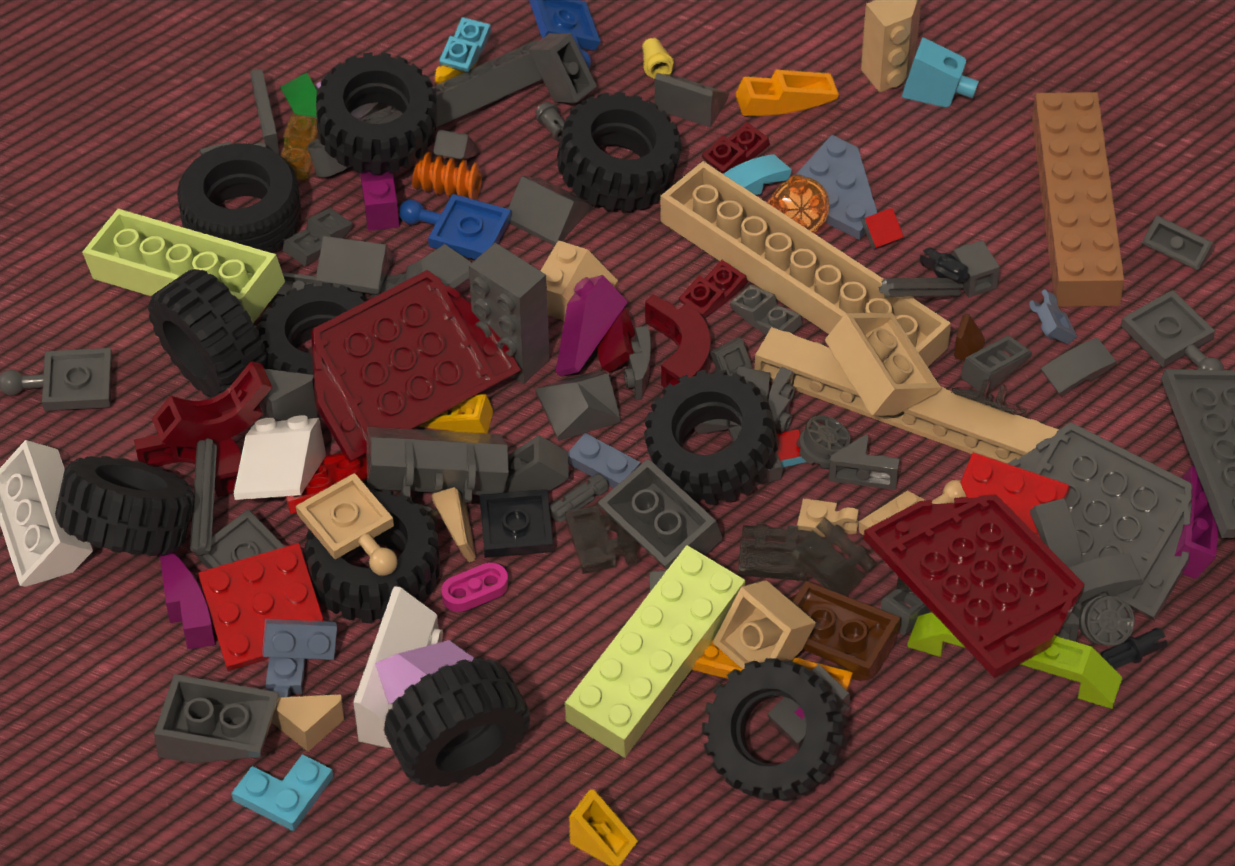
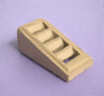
(455, 516)

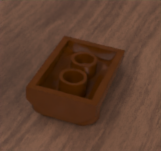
(847, 630)

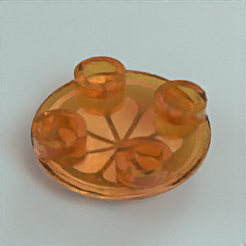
(802, 201)

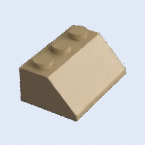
(890, 41)
(881, 362)

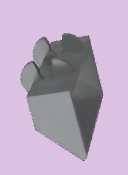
(436, 461)

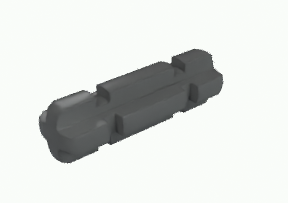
(578, 497)

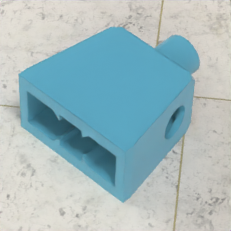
(937, 76)

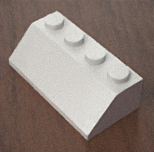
(27, 516)
(403, 628)

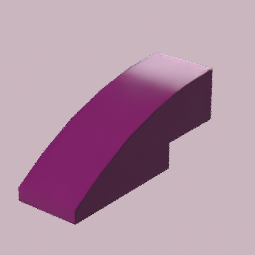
(186, 602)

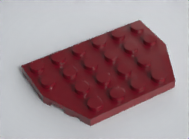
(402, 361)
(980, 576)

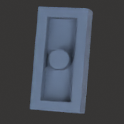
(597, 457)
(299, 639)

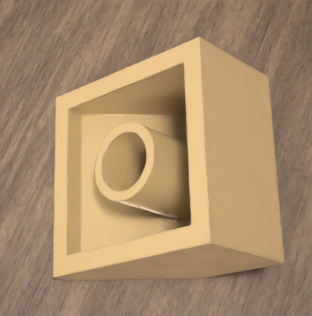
(564, 270)
(763, 626)

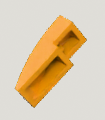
(785, 92)

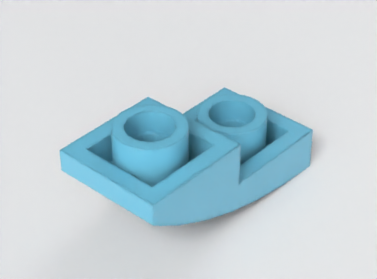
(466, 45)
(758, 171)

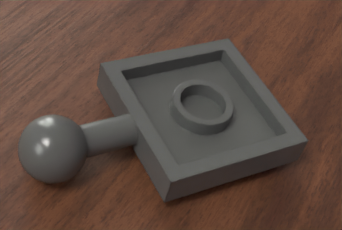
(1171, 330)
(69, 379)
(239, 540)

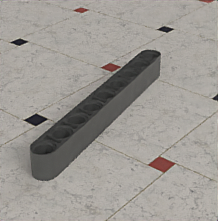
(454, 97)

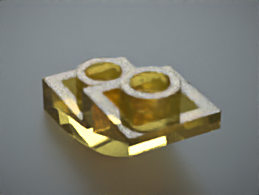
(298, 134)

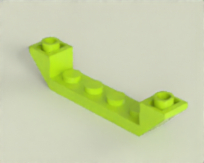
(1064, 658)

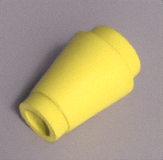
(656, 58)

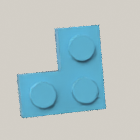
(284, 800)

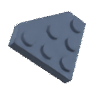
(843, 176)

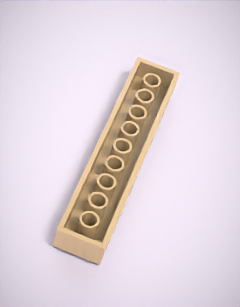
(789, 258)

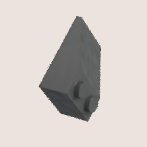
(213, 721)

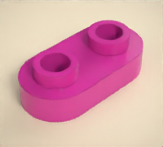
(474, 588)

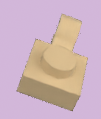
(814, 511)

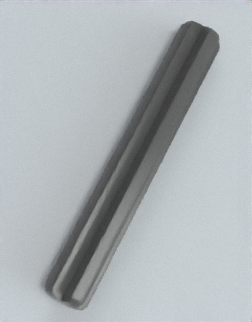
(920, 287)
(204, 497)

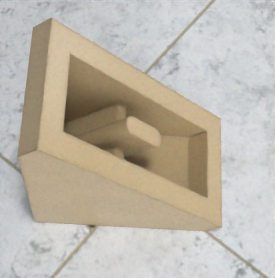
(308, 717)

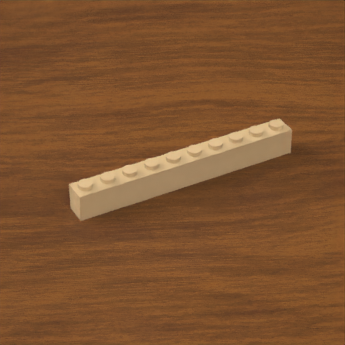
(940, 417)

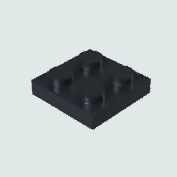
(516, 523)

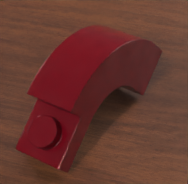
(689, 333)
(217, 418)
(228, 457)

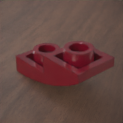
(737, 149)
(715, 289)
(616, 344)

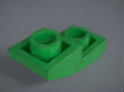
(301, 95)

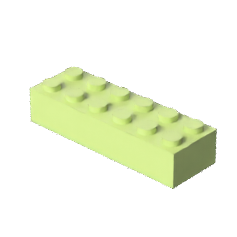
(152, 253)
(653, 652)

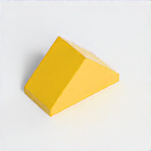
(599, 831)

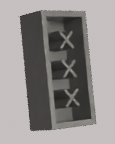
(514, 304)

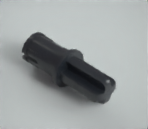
(944, 265)
(1135, 648)

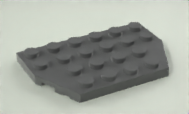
(1120, 508)

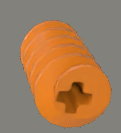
(447, 177)

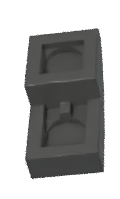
(306, 245)

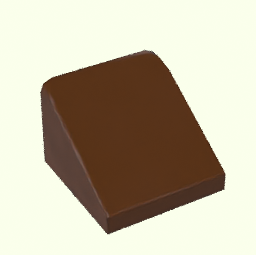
(968, 338)

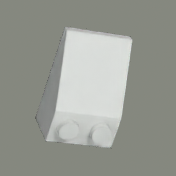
(279, 457)

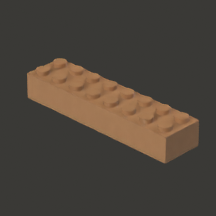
(1077, 200)

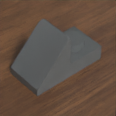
(855, 467)

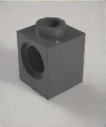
(982, 268)

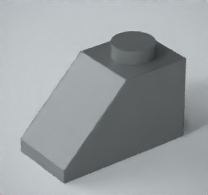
(536, 466)

